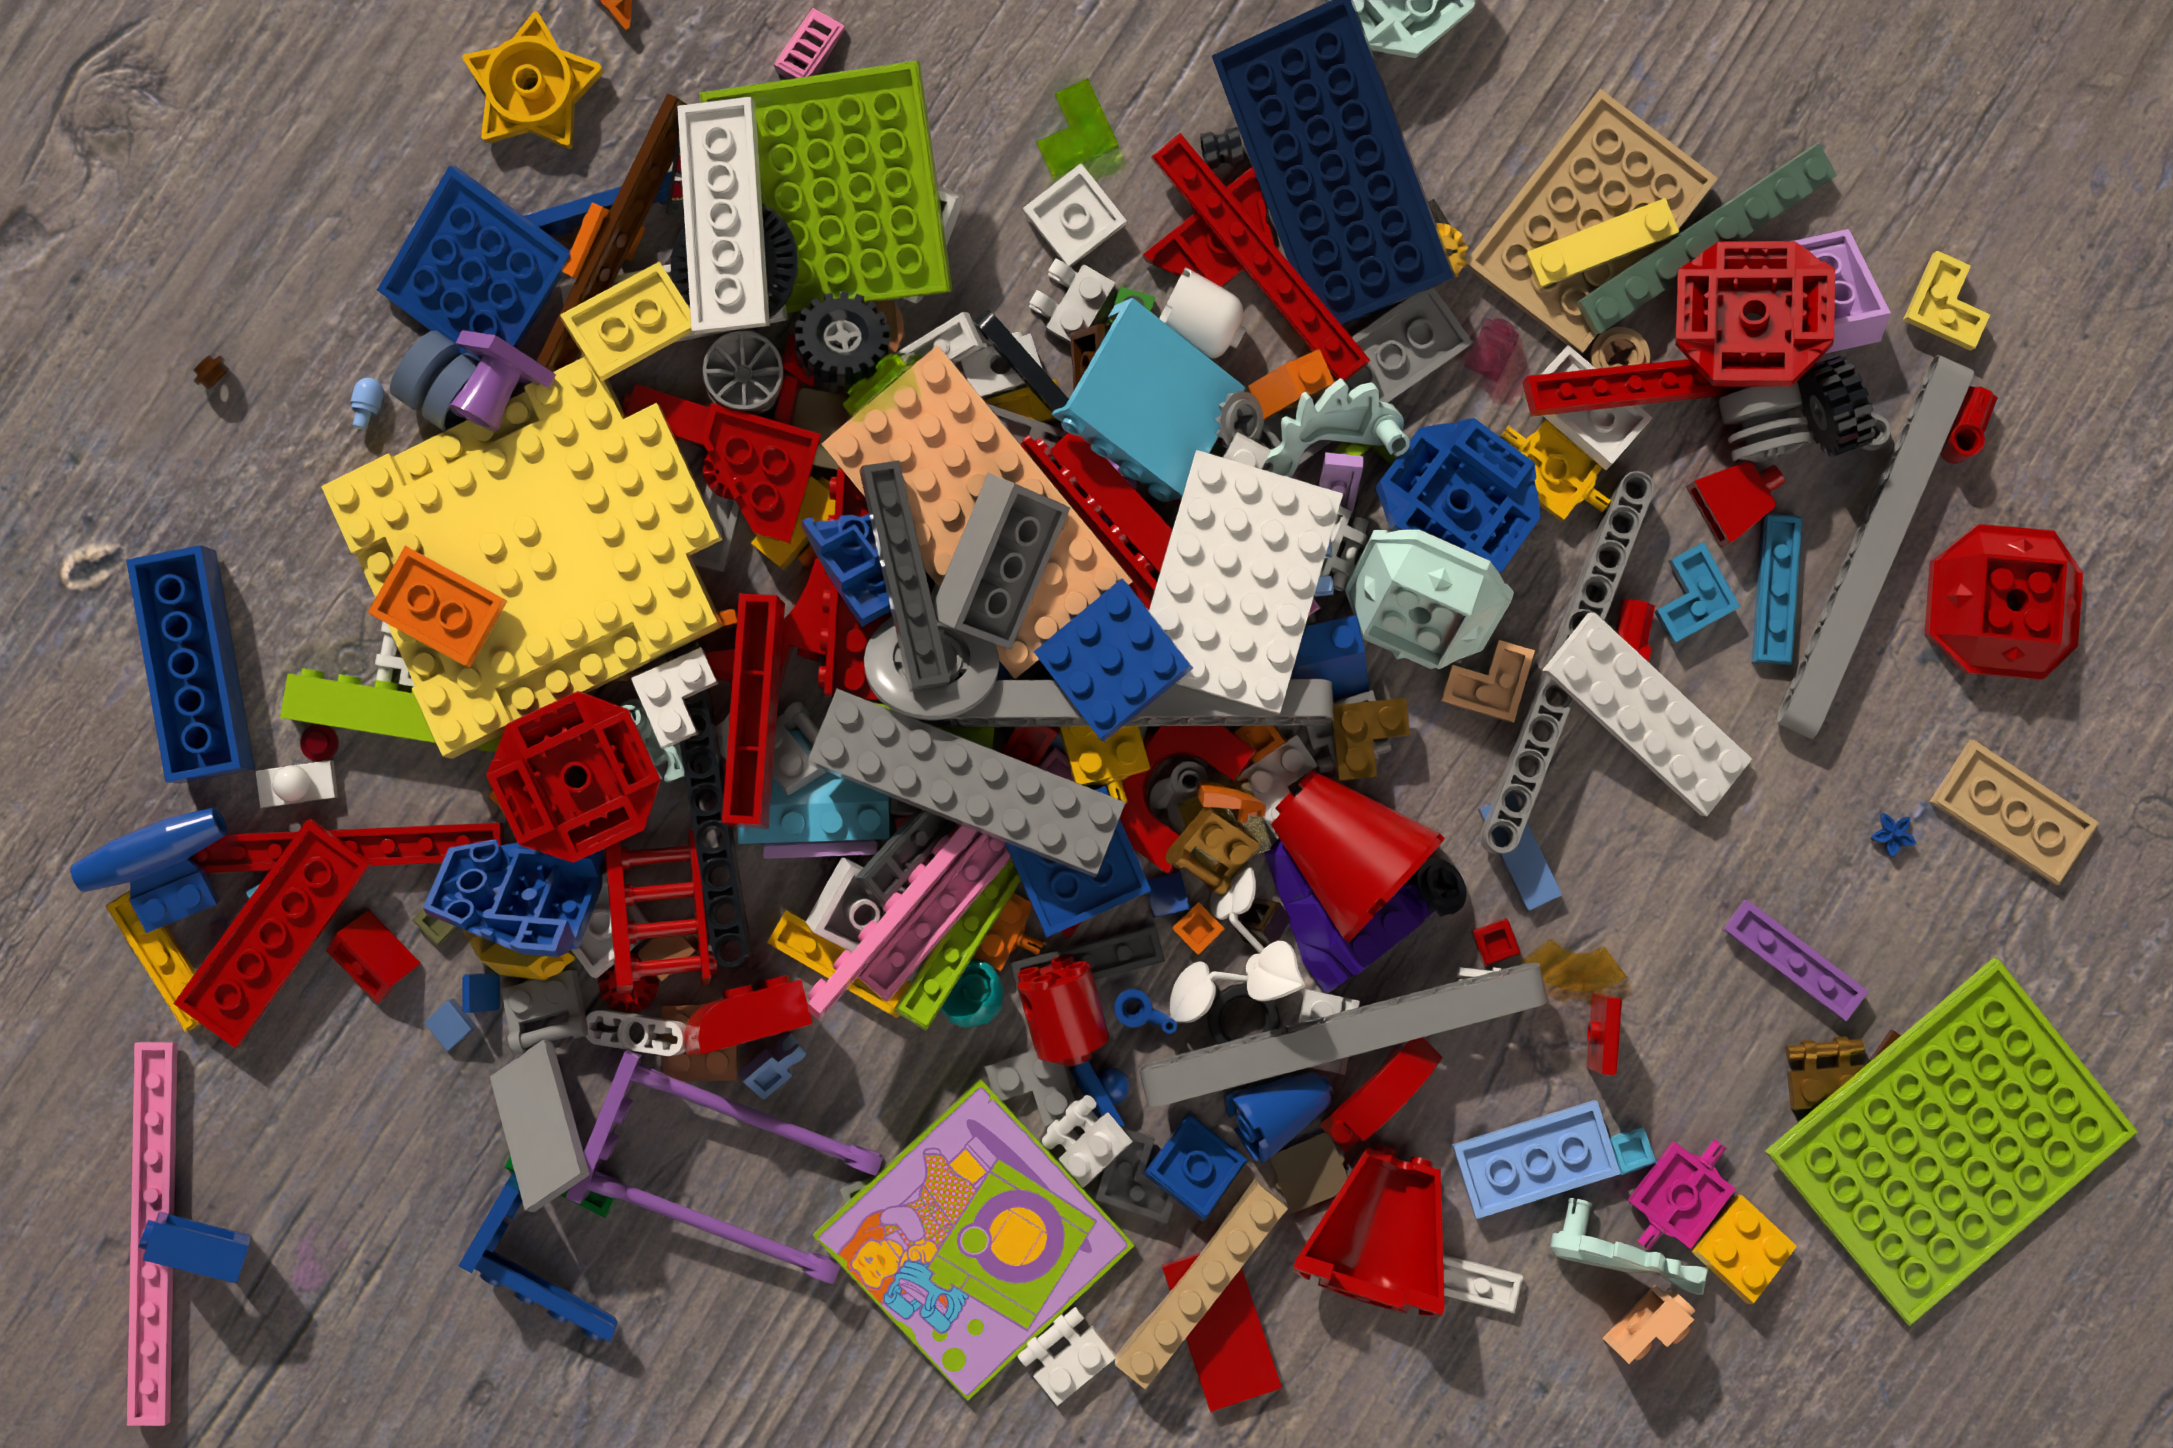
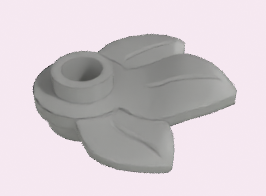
(1171, 790)

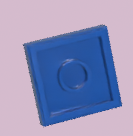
(1195, 1167)

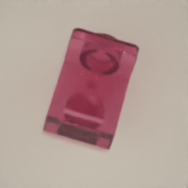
(1492, 348)

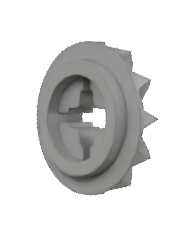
(1250, 425)

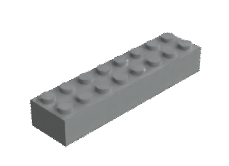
(966, 783)

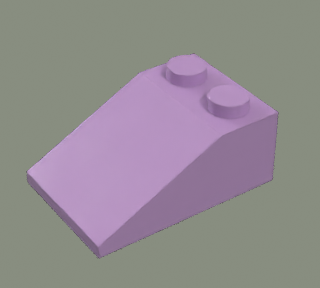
(1859, 305)

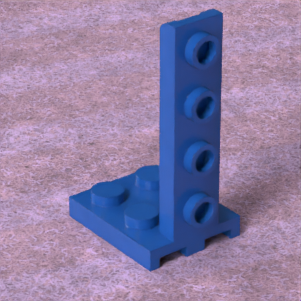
(527, 1285)

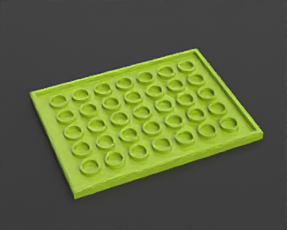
(1951, 1141)

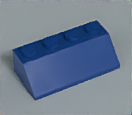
(1334, 654)

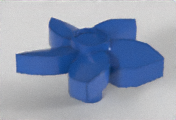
(1893, 834)

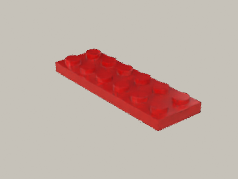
(273, 933)

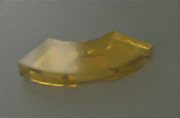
(1575, 970)

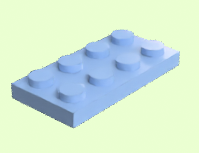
(1536, 1159)

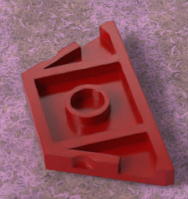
(1197, 247)

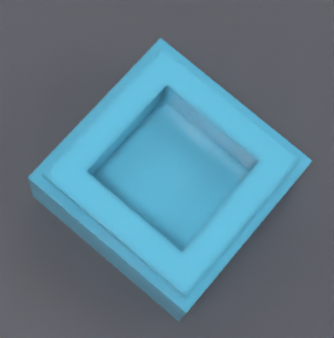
(1632, 1150)

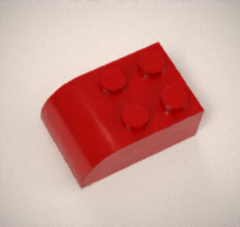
(747, 1015)

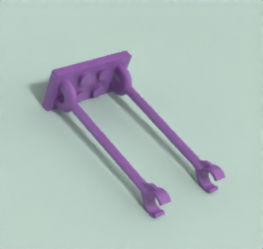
(616, 1110)

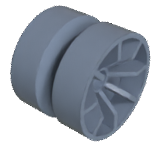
(432, 378)

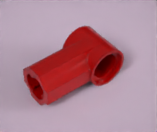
(1969, 425)
(1635, 625)

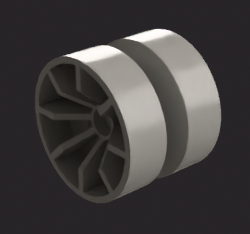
(743, 373)

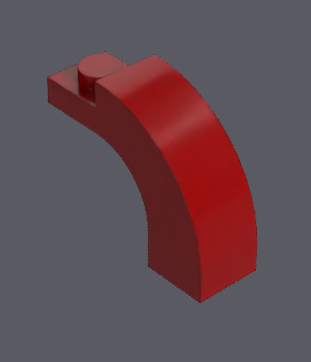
(1382, 1094)

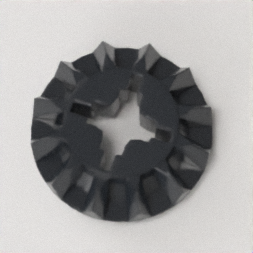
(1448, 879)

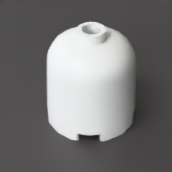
(1204, 314)

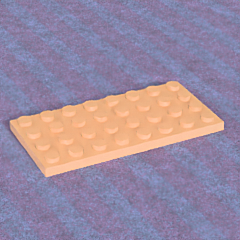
(945, 451)

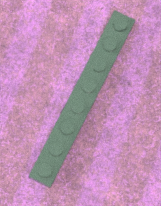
(1725, 224)

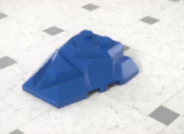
(517, 896)

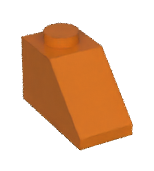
(1283, 386)

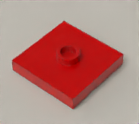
(1604, 1034)

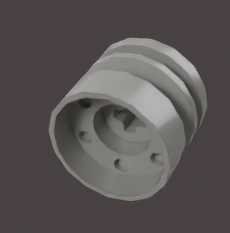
(1764, 422)

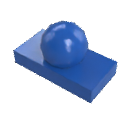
(1106, 1088)

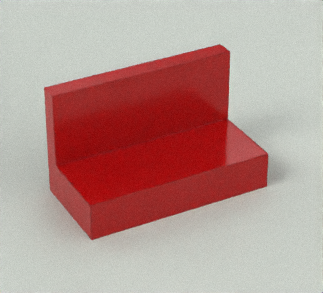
(372, 956)

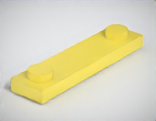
(1602, 243)

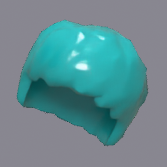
(975, 997)

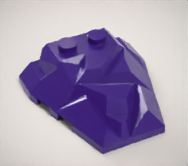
(1320, 944)

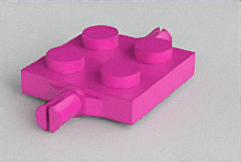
(1681, 1194)

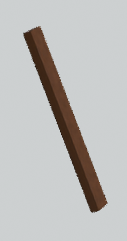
(619, 228)

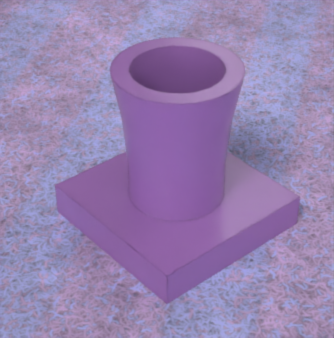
(494, 378)

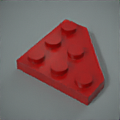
(762, 466)

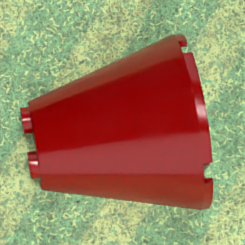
(1350, 848)
(1382, 1236)

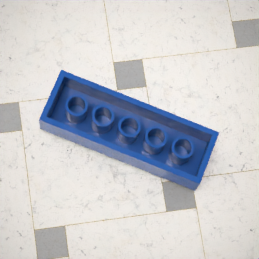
(190, 664)

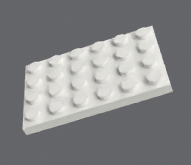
(1242, 577)

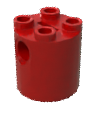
(1063, 1010)

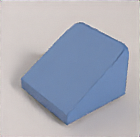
(450, 1024)

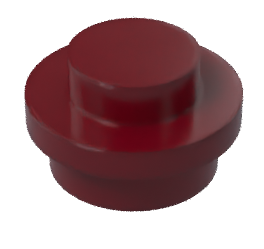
(319, 743)

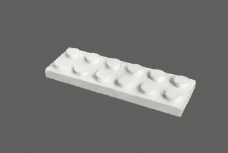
(723, 215)
(1647, 714)

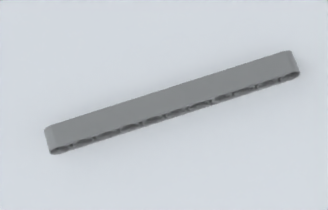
(1874, 546)
(1046, 705)
(1539, 710)
(1343, 1034)

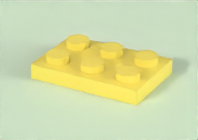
(629, 321)

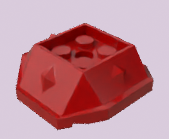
(1764, 278)
(1969, 605)
(534, 783)

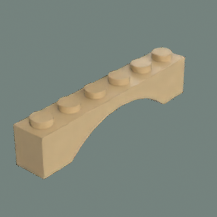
(1201, 1285)

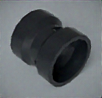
(1222, 148)

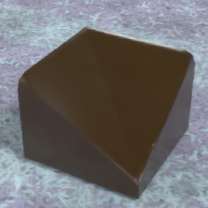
(1265, 921)

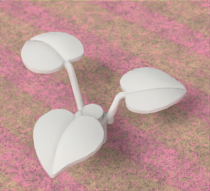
(1270, 973)

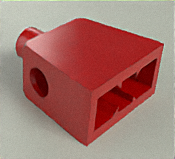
(1735, 498)

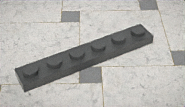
(904, 575)

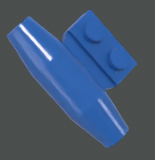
(158, 866)

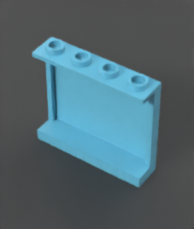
(1148, 401)

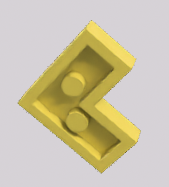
(1937, 307)

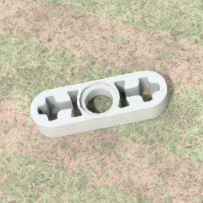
(622, 1040)

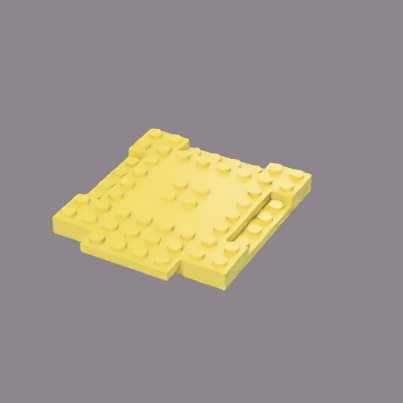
(564, 518)

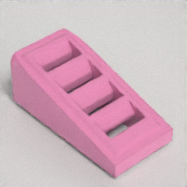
(784, 62)

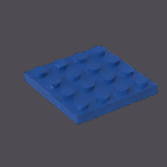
(474, 264)

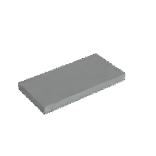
(539, 1126)

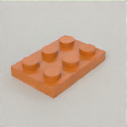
(437, 606)

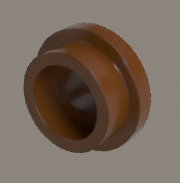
(210, 371)

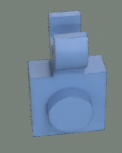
(771, 1070)

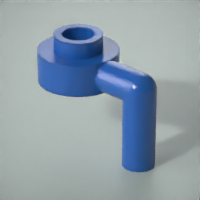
(1144, 1014)

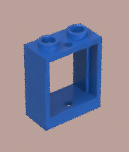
(194, 1247)

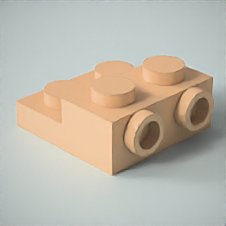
(1654, 1315)

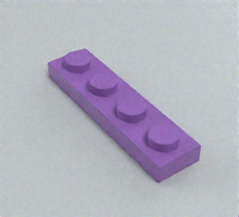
(1795, 960)

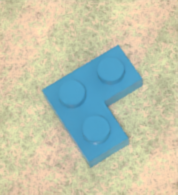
(1706, 595)

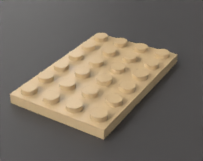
(1593, 174)

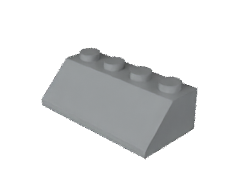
(999, 561)

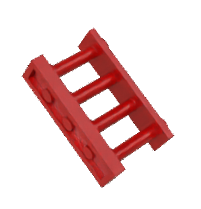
(627, 932)

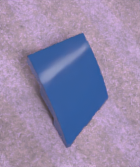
(852, 563)

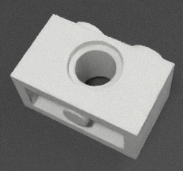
(985, 381)

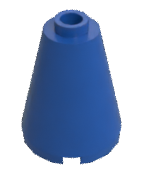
(1277, 1111)

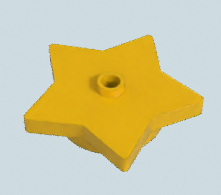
(525, 60)

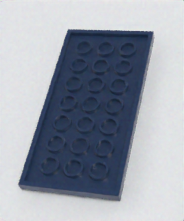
(1334, 162)

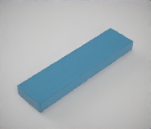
(1777, 589)

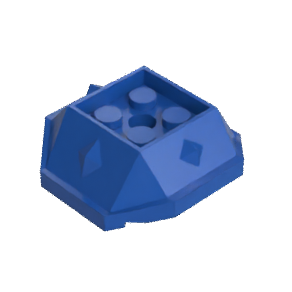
(1477, 472)

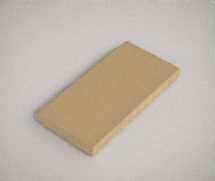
(2014, 812)

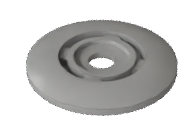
(963, 654)

